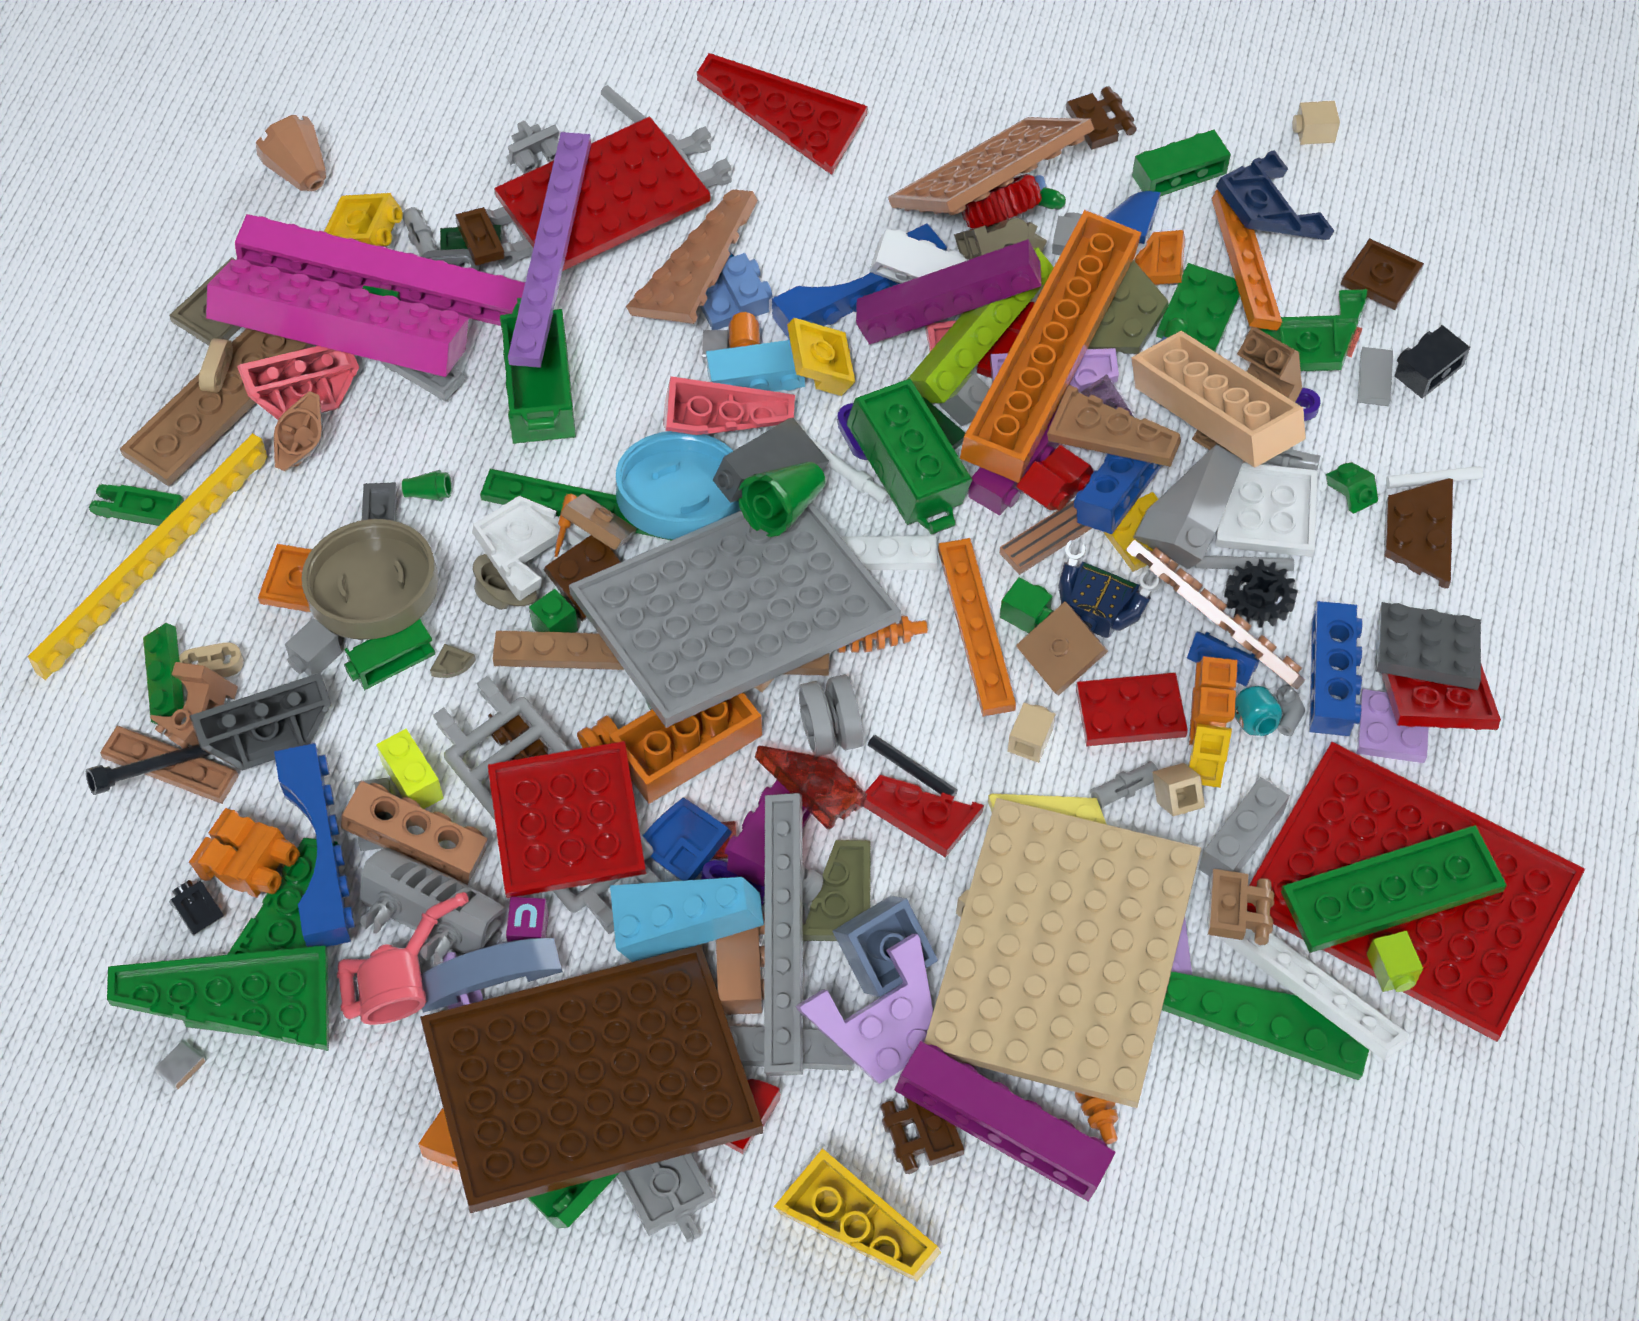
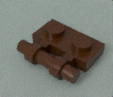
(1105, 129)
(936, 1136)

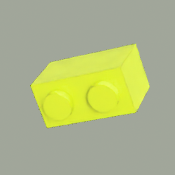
(409, 769)

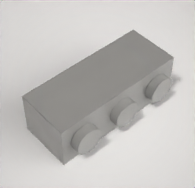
(1245, 829)

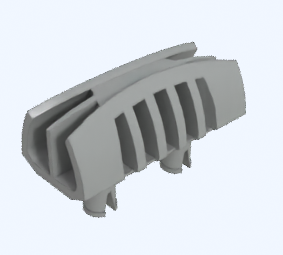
(406, 888)

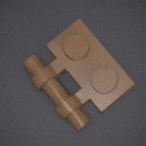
(1229, 906)

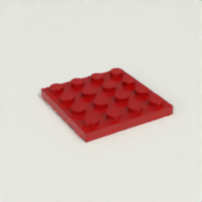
(566, 819)

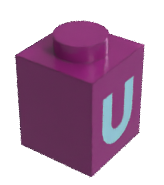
(527, 919)

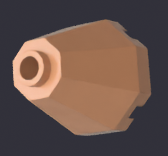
(293, 152)

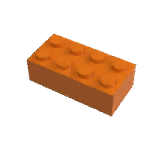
(672, 755)

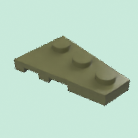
(843, 891)

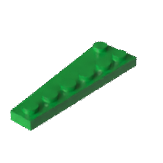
(1267, 1019)

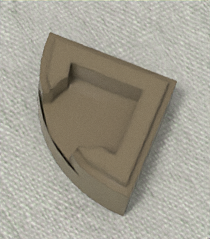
(451, 662)

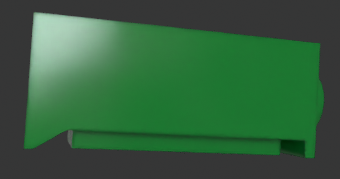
(387, 656)

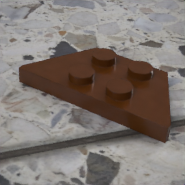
(1421, 529)

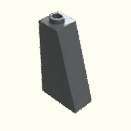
(774, 449)

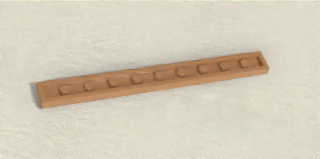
(582, 652)

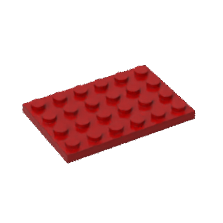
(627, 189)

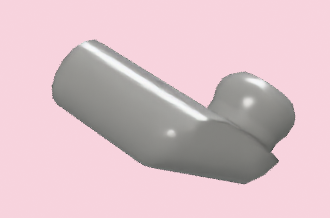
(1292, 709)

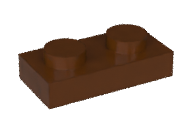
(479, 236)

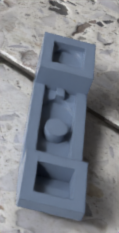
(489, 967)

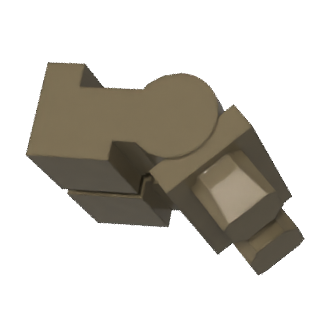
(997, 236)

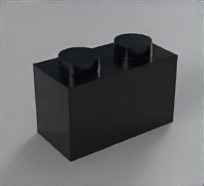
(1431, 361)

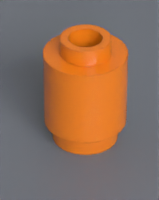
(743, 330)

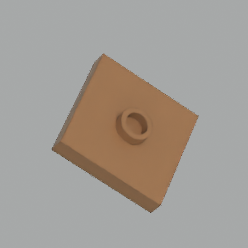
(598, 521)
(1061, 648)

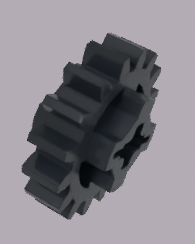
(1260, 593)

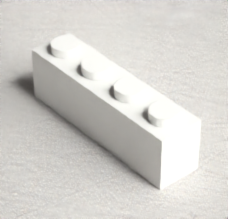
(906, 258)

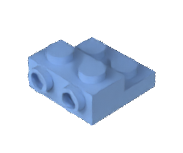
(736, 291)

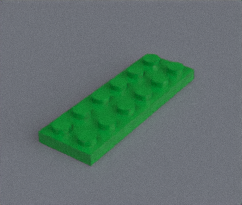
(1393, 888)

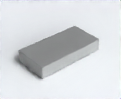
(1375, 376)

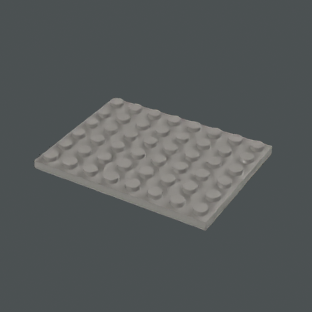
(731, 609)

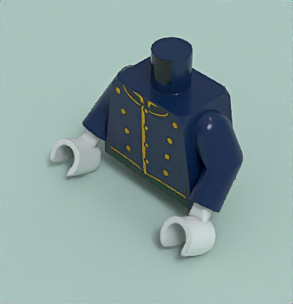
(1103, 598)

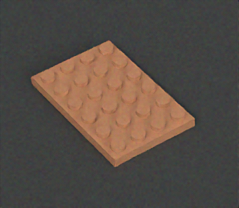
(991, 164)

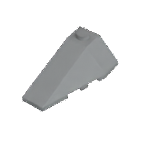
(1191, 509)

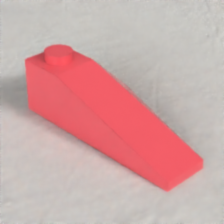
(712, 407)

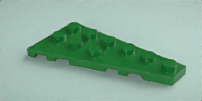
(278, 920)
(253, 993)

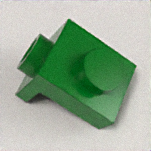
(1355, 484)

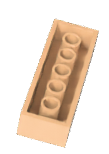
(1219, 398)

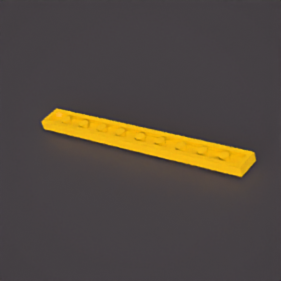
(147, 557)

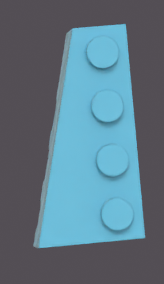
(681, 914)

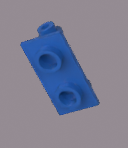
(1209, 646)

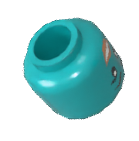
(1257, 711)

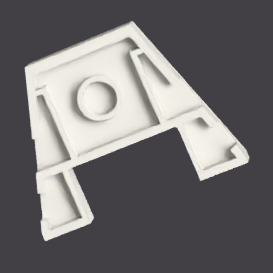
(517, 535)

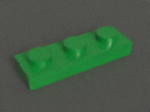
(164, 689)

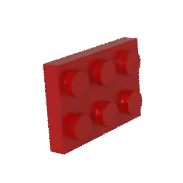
(1131, 709)

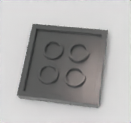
(1429, 645)

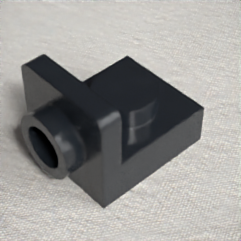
(195, 906)

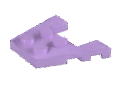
(890, 1028)

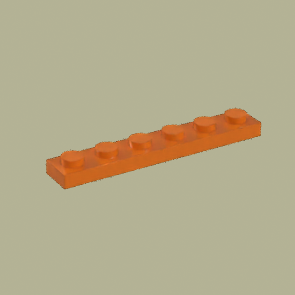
(1247, 267)
(976, 627)

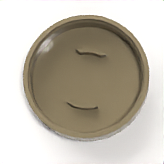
(370, 579)

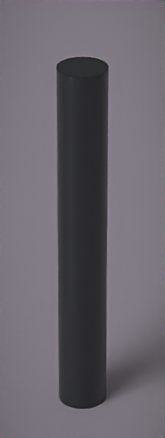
(911, 766)

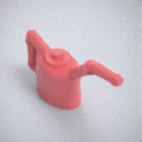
(391, 977)

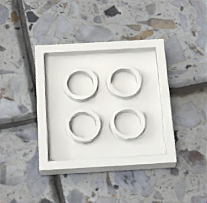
(1271, 511)

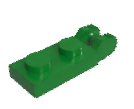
(135, 504)

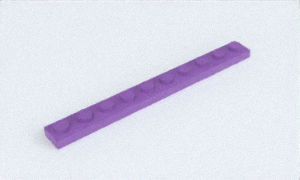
(549, 250)

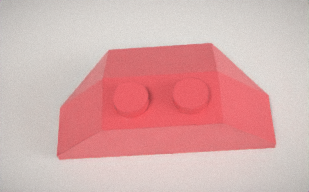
(286, 378)

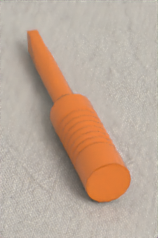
(564, 524)

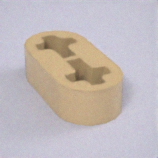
(215, 365)
(213, 657)

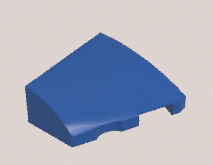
(1137, 212)

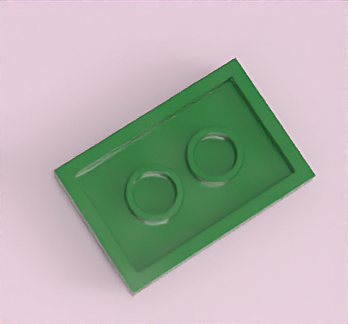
(1205, 303)

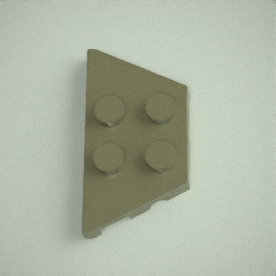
(1131, 314)

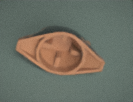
(298, 432)

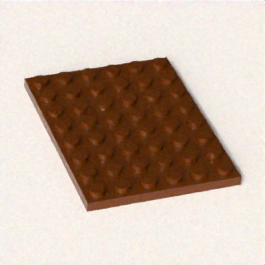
(588, 1077)

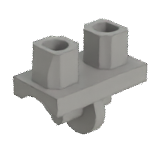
(531, 141)

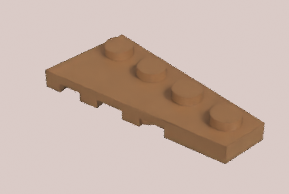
(1098, 427)

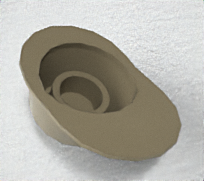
(493, 589)

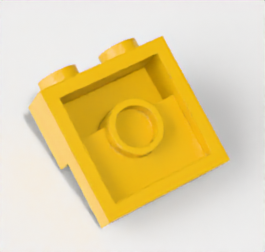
(365, 218)
(821, 356)

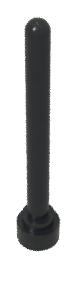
(102, 778)

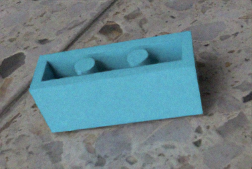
(755, 366)

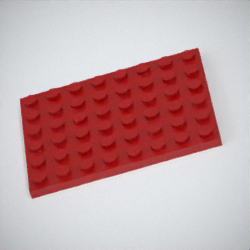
(1471, 954)

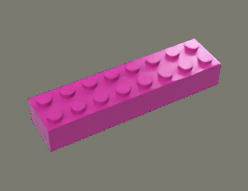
(337, 317)

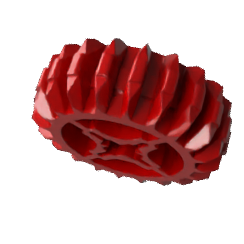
(1003, 202)

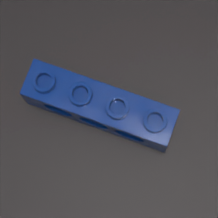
(1113, 492)
(1327, 713)

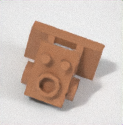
(204, 692)

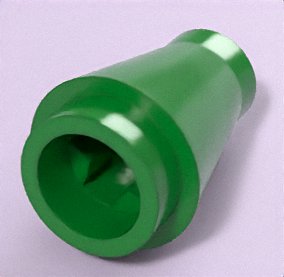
(430, 486)

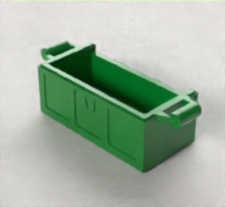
(541, 395)
(910, 454)

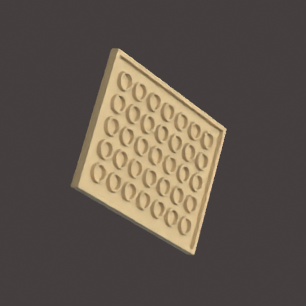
(1064, 952)

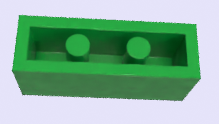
(1182, 163)

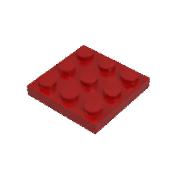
(1441, 705)

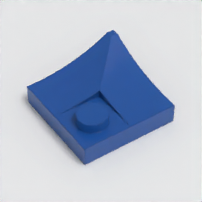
(685, 839)

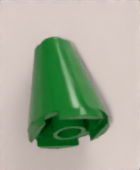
(780, 496)

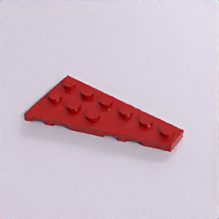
(798, 114)

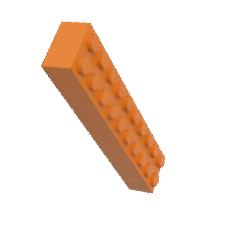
(1050, 346)

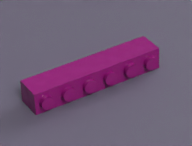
(948, 292)
(1005, 1120)

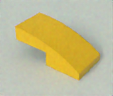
(1210, 753)

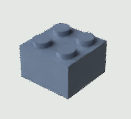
(871, 934)

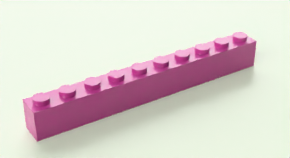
(358, 264)

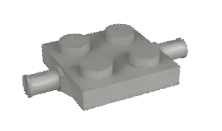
(667, 1194)

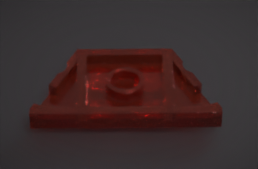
(821, 783)

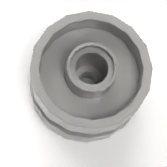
(830, 715)

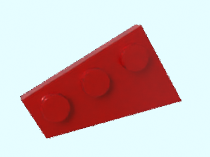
(926, 817)

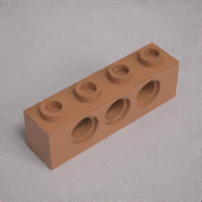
(373, 798)

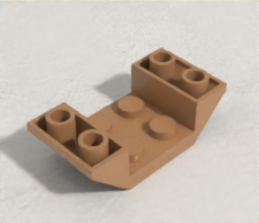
(1270, 363)

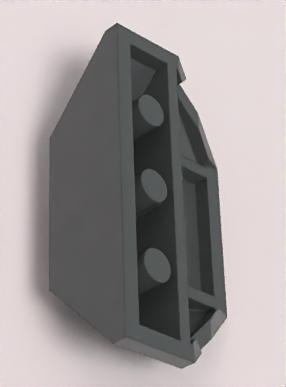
(265, 722)

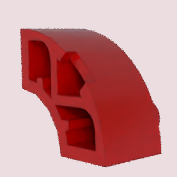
(1056, 479)

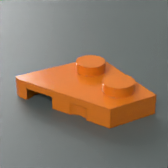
(1163, 257)

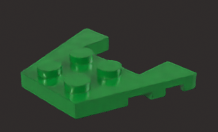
(1323, 339)

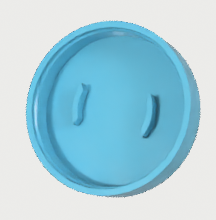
(669, 484)

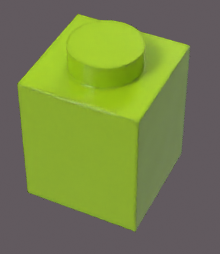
(1395, 962)

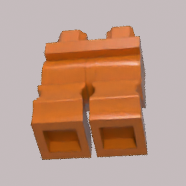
(1213, 693)
(255, 861)

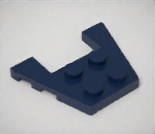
(1263, 206)

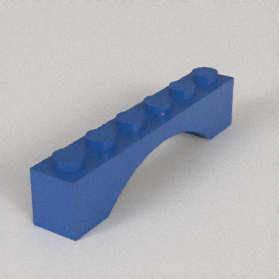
(830, 303)
(322, 906)

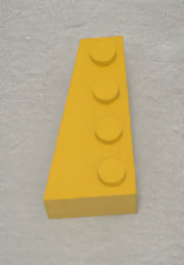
(850, 1213)

